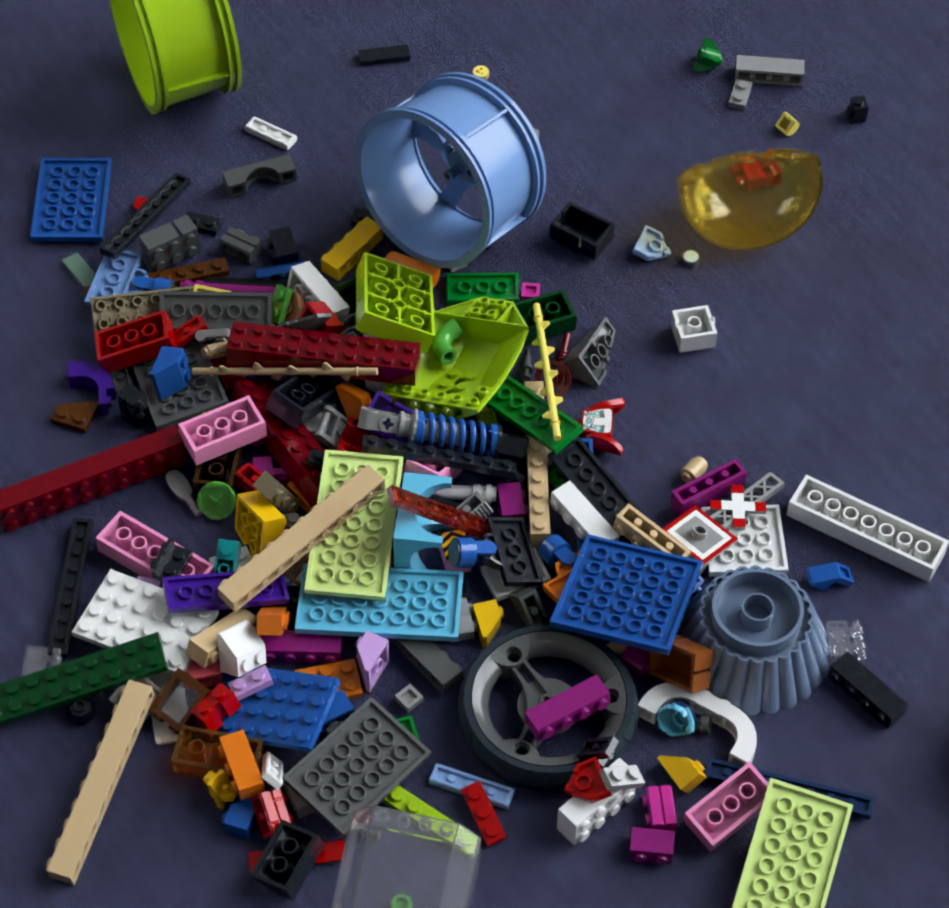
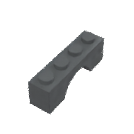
(277, 169)

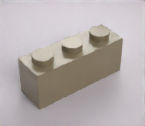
(276, 493)

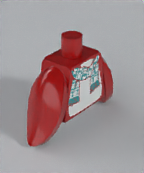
(598, 425)

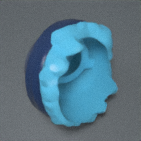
(676, 719)

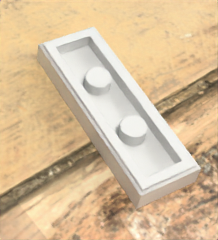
(270, 133)
(272, 770)

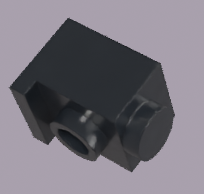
(857, 110)

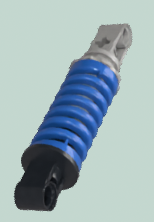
(418, 427)

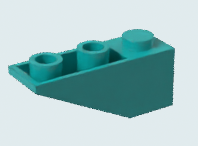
(227, 556)

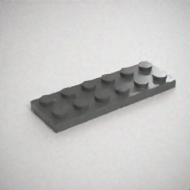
(217, 308)

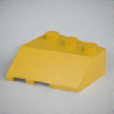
(257, 521)

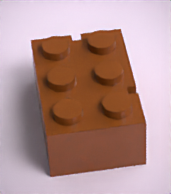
(684, 666)

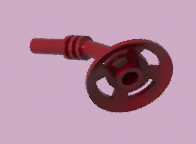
(560, 367)

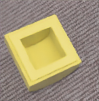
(787, 124)

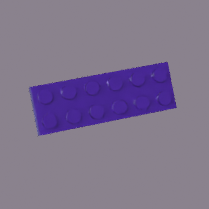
(201, 593)

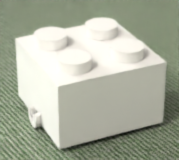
(693, 328)

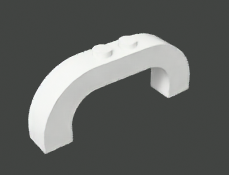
(704, 702)

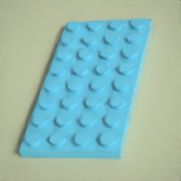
(416, 607)

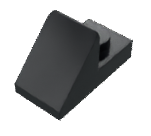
(601, 747)

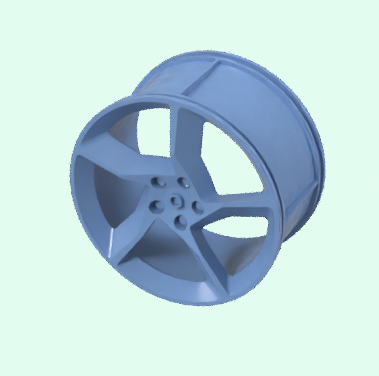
(483, 144)

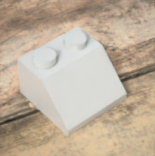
(240, 649)

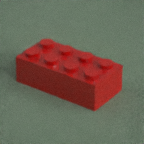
(134, 341)

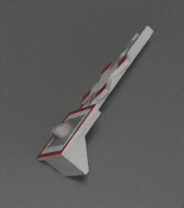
(705, 535)

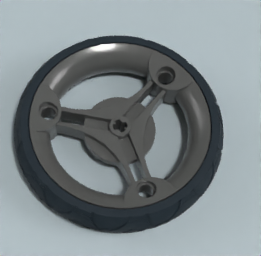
(509, 658)

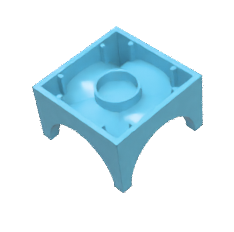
(413, 531)

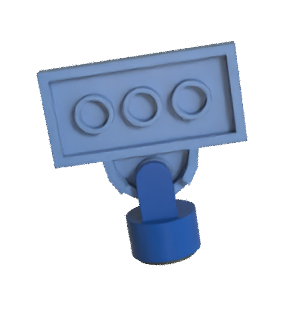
(123, 276)

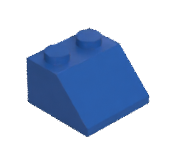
(170, 372)

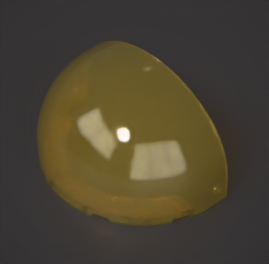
(751, 197)

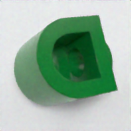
(555, 478)

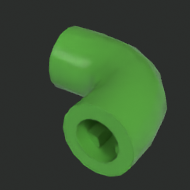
(443, 341)

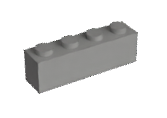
(770, 70)

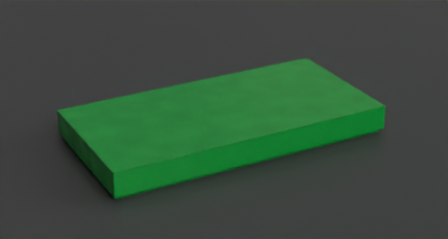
(468, 286)

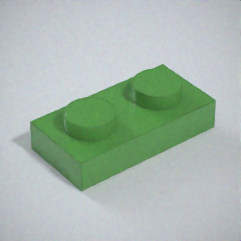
(280, 303)

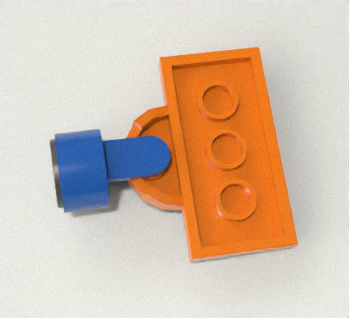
(559, 556)

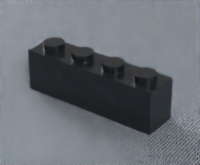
(867, 690)

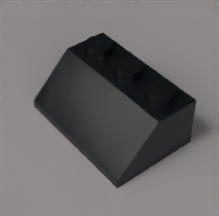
(287, 859)

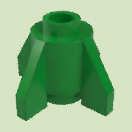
(708, 57)

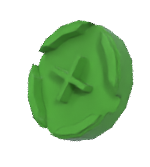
(216, 500)

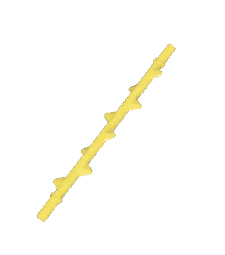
(549, 374)

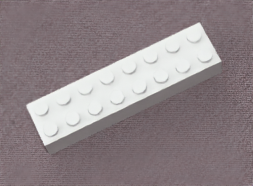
(867, 528)

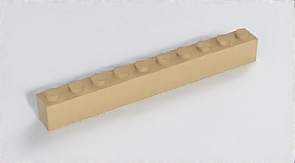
(537, 482)
(301, 538)
(100, 782)

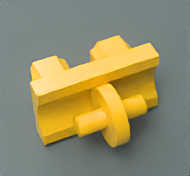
(219, 787)

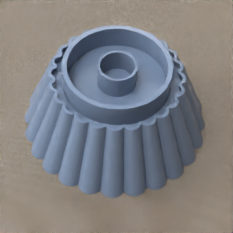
(761, 637)

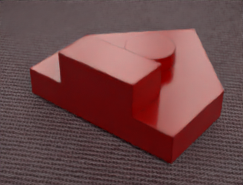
(587, 782)

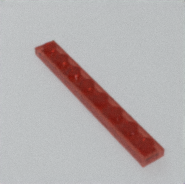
(436, 511)

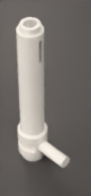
(462, 492)

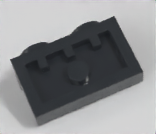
(170, 561)

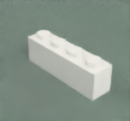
(580, 513)

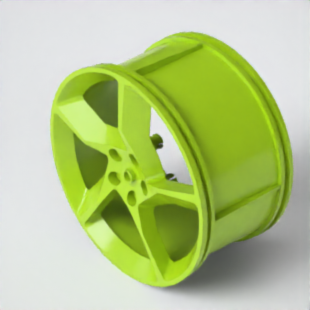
(178, 48)

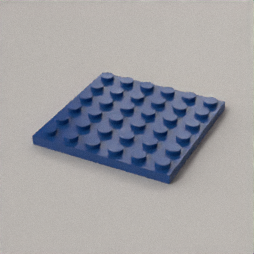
(627, 594)

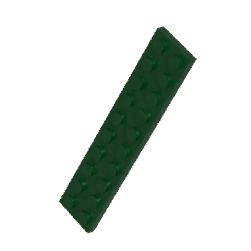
(81, 678)

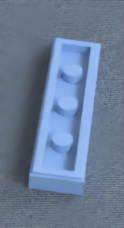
(456, 780)

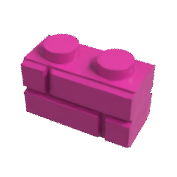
(660, 808)

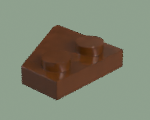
(75, 415)

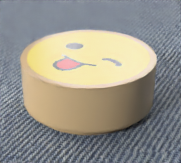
(481, 71)

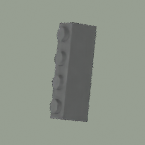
(430, 662)

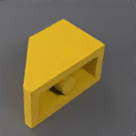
(488, 620)
(683, 771)

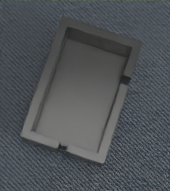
(165, 247)

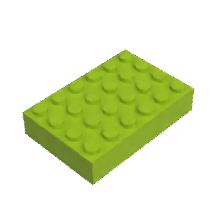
(394, 301)

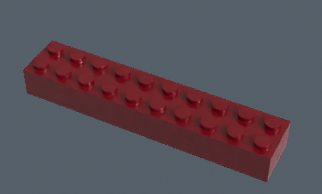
(301, 348)
(286, 444)
(91, 478)

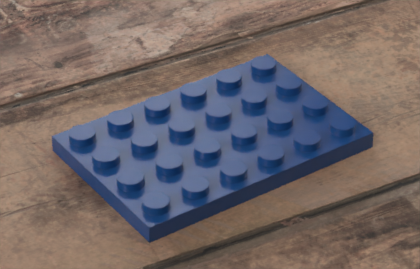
(71, 200)
(286, 712)

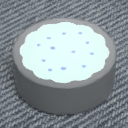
(690, 258)

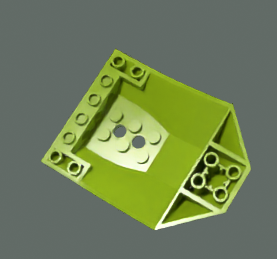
(484, 358)

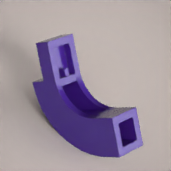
(94, 377)

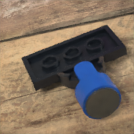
(502, 548)

